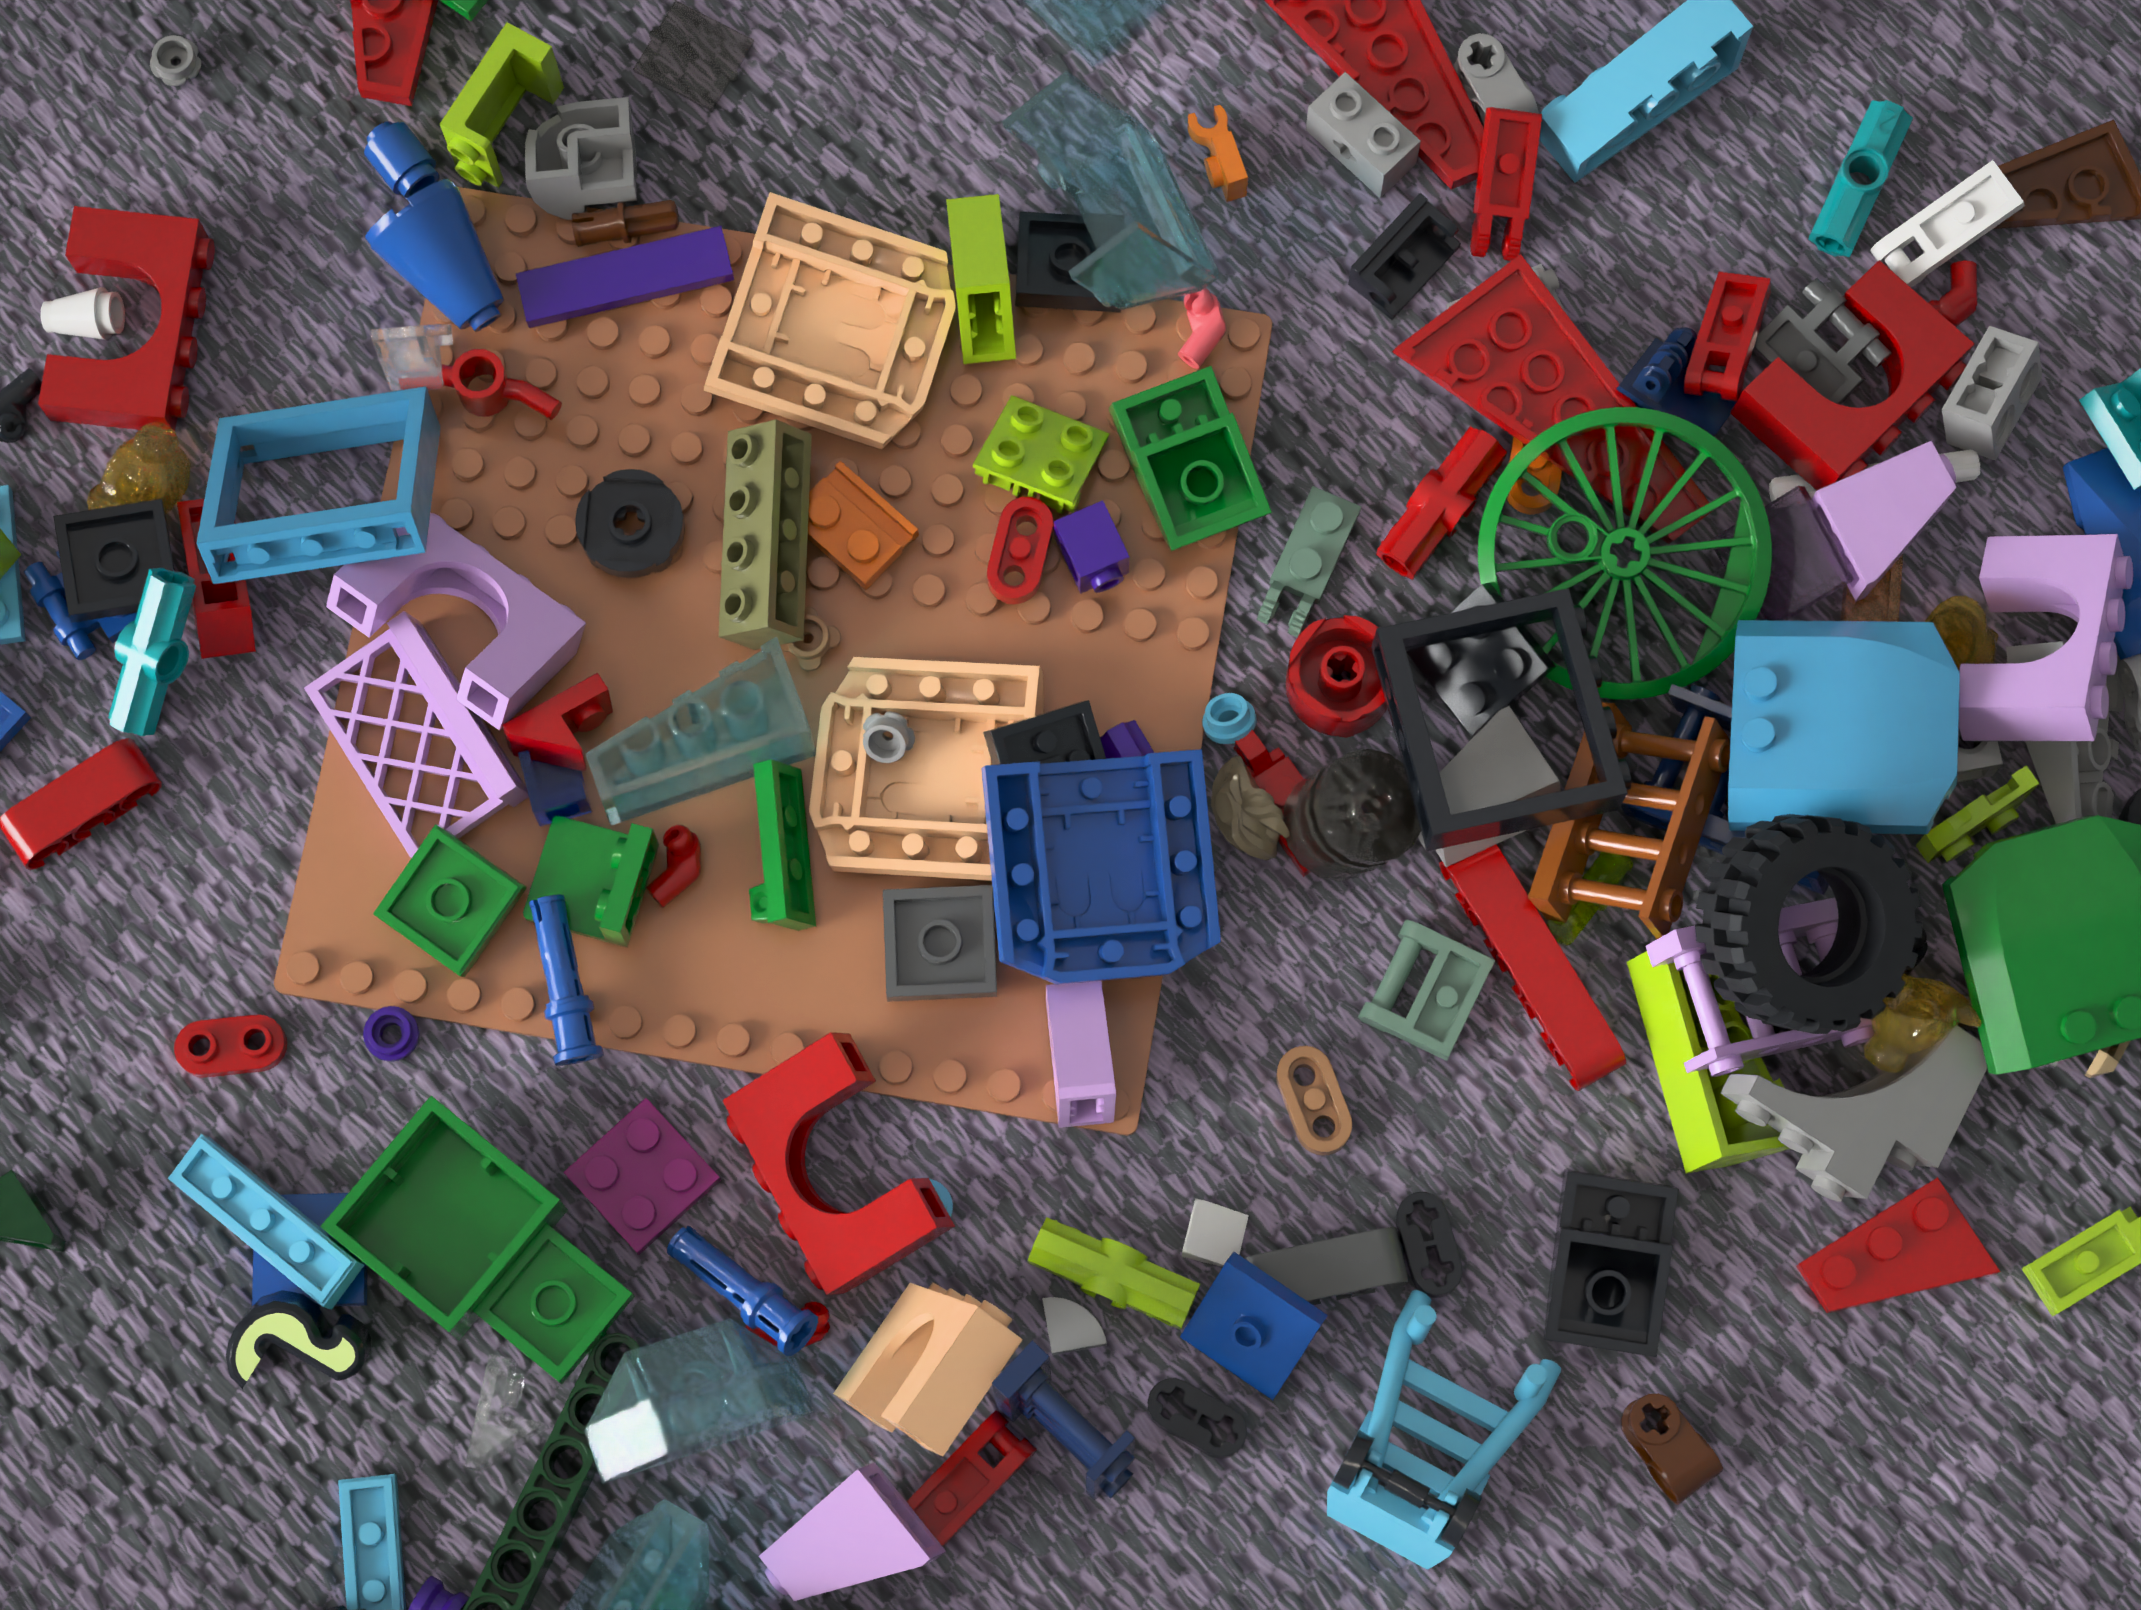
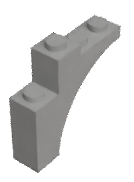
(1889, 1117)

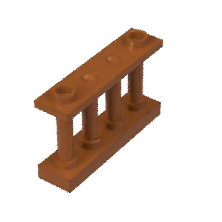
(1570, 843)

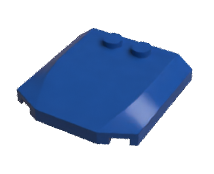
(1101, 865)

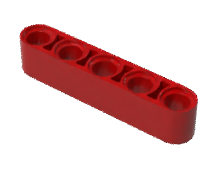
(1537, 965)

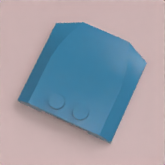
(1843, 723)

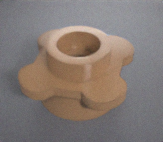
(824, 638)

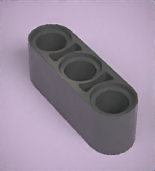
(1338, 1265)

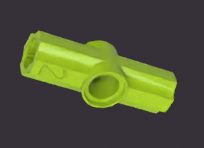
(1113, 1272)

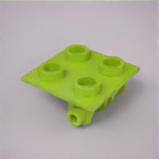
(1040, 453)

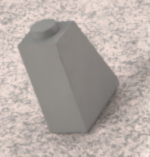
(1493, 770)

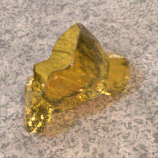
(144, 470)
(1916, 1021)

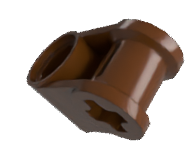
(1677, 1455)

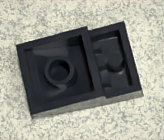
(1610, 1263)

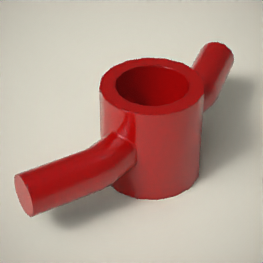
(496, 397)

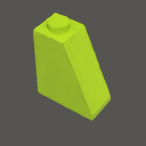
(981, 279)

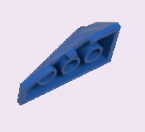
(2109, 505)

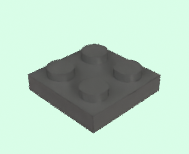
(939, 943)

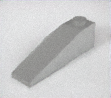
(2073, 769)

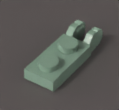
(1310, 556)

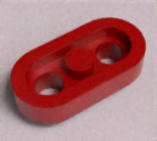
(1019, 552)
(229, 1046)

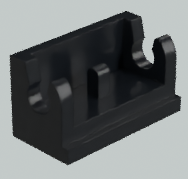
(1404, 257)

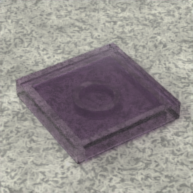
(1804, 557)

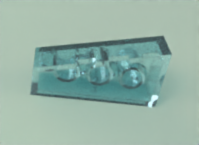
(705, 739)

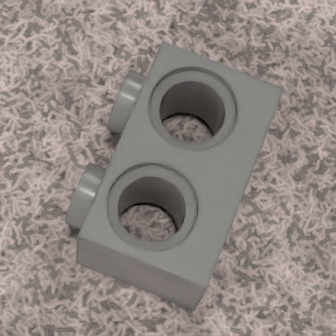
(1992, 392)

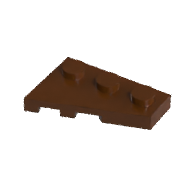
(2076, 181)

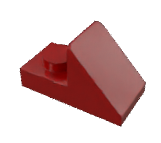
(550, 726)

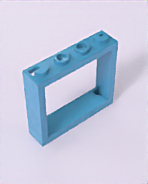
(330, 535)

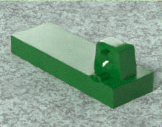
(787, 888)

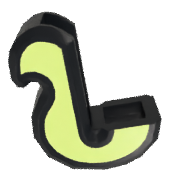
(300, 1329)

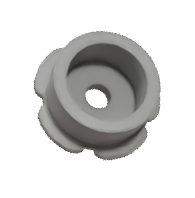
(169, 49)
(882, 747)

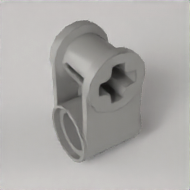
(1498, 84)

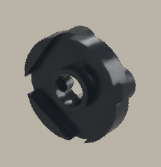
(650, 547)

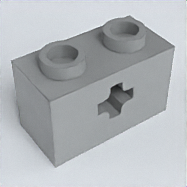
(1362, 135)

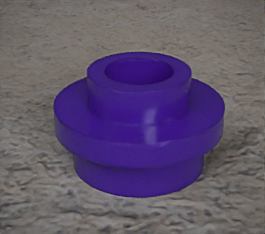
(379, 1022)

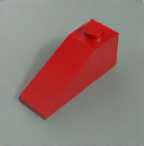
(219, 609)

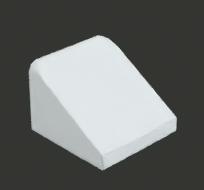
(1213, 1233)

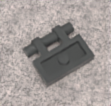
(1811, 355)

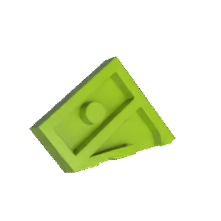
(1991, 811)

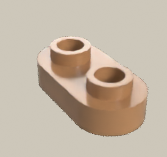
(1314, 1101)

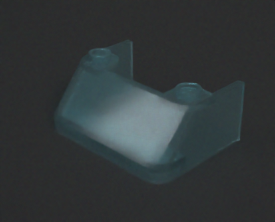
(1123, 191)

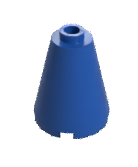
(440, 255)

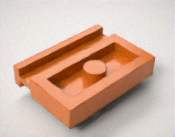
(856, 526)

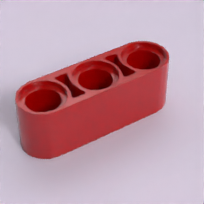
(78, 801)

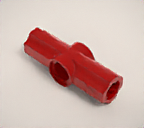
(1441, 502)

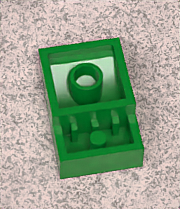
(1189, 458)

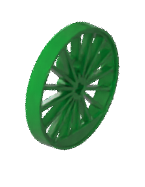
(1745, 573)

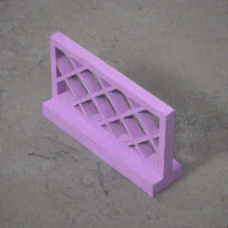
(464, 727)

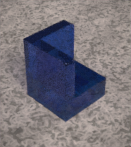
(554, 790)

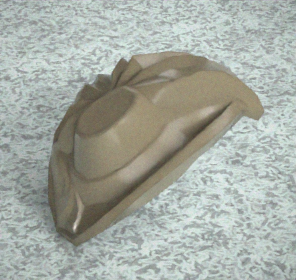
(1246, 812)

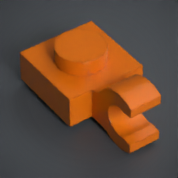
(1225, 163)

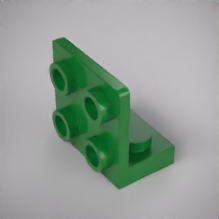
(598, 874)

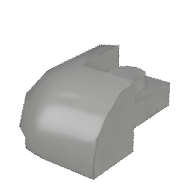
(582, 157)

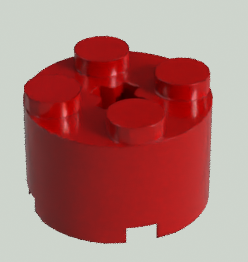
(1317, 698)

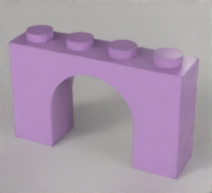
(532, 628)
(2066, 690)

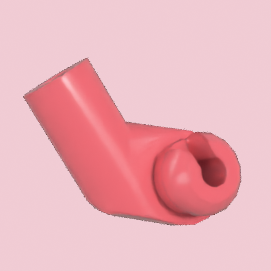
(1206, 324)

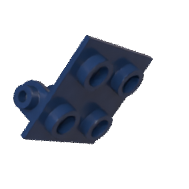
(1659, 381)

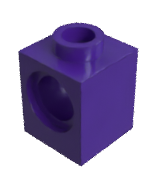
(1092, 548)

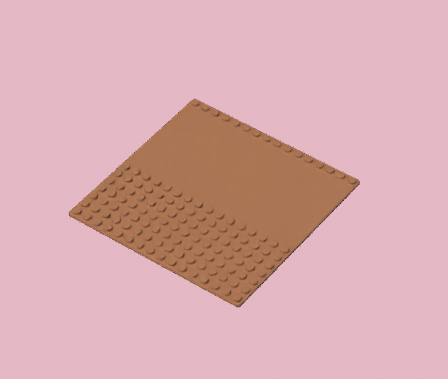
(699, 972)

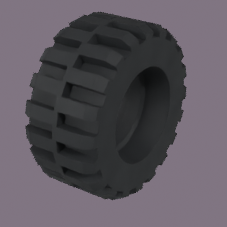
(1871, 937)

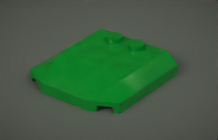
(2052, 940)

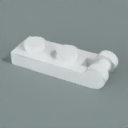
(1950, 224)

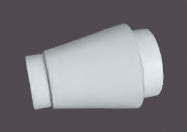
(85, 314)

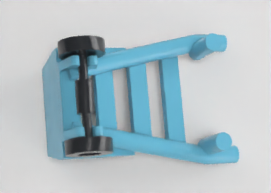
(1394, 1512)

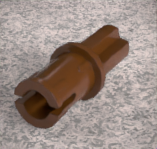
(624, 222)

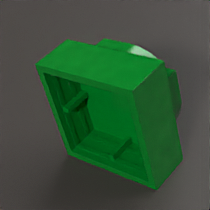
(442, 1216)

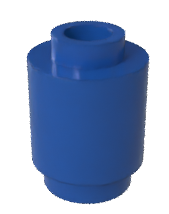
(400, 158)

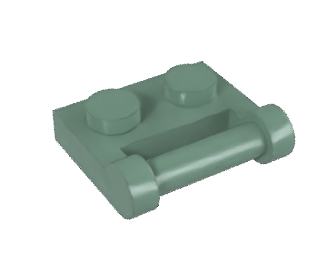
(1443, 998)

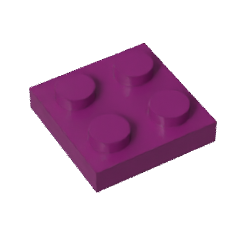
(642, 1176)

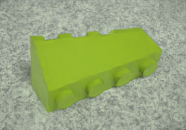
(1702, 1118)

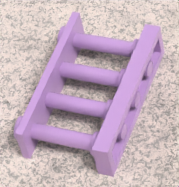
(1816, 921)

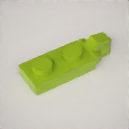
(2087, 1261)

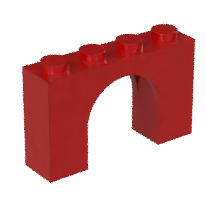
(148, 382)
(1833, 440)
(775, 1122)

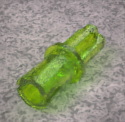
(1607, 869)

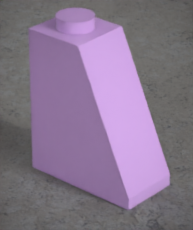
(1884, 511)
(1080, 1054)
(850, 1538)

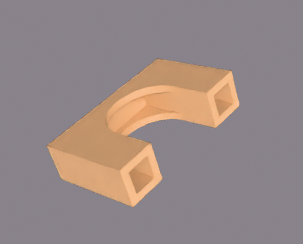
(930, 1364)

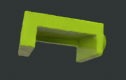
(508, 70)

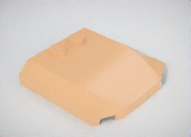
(834, 324)
(929, 805)

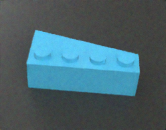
(1645, 84)

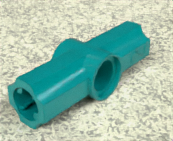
(1873, 155)
(151, 651)

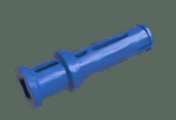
(568, 1005)
(759, 1302)

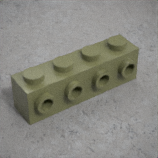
(765, 534)

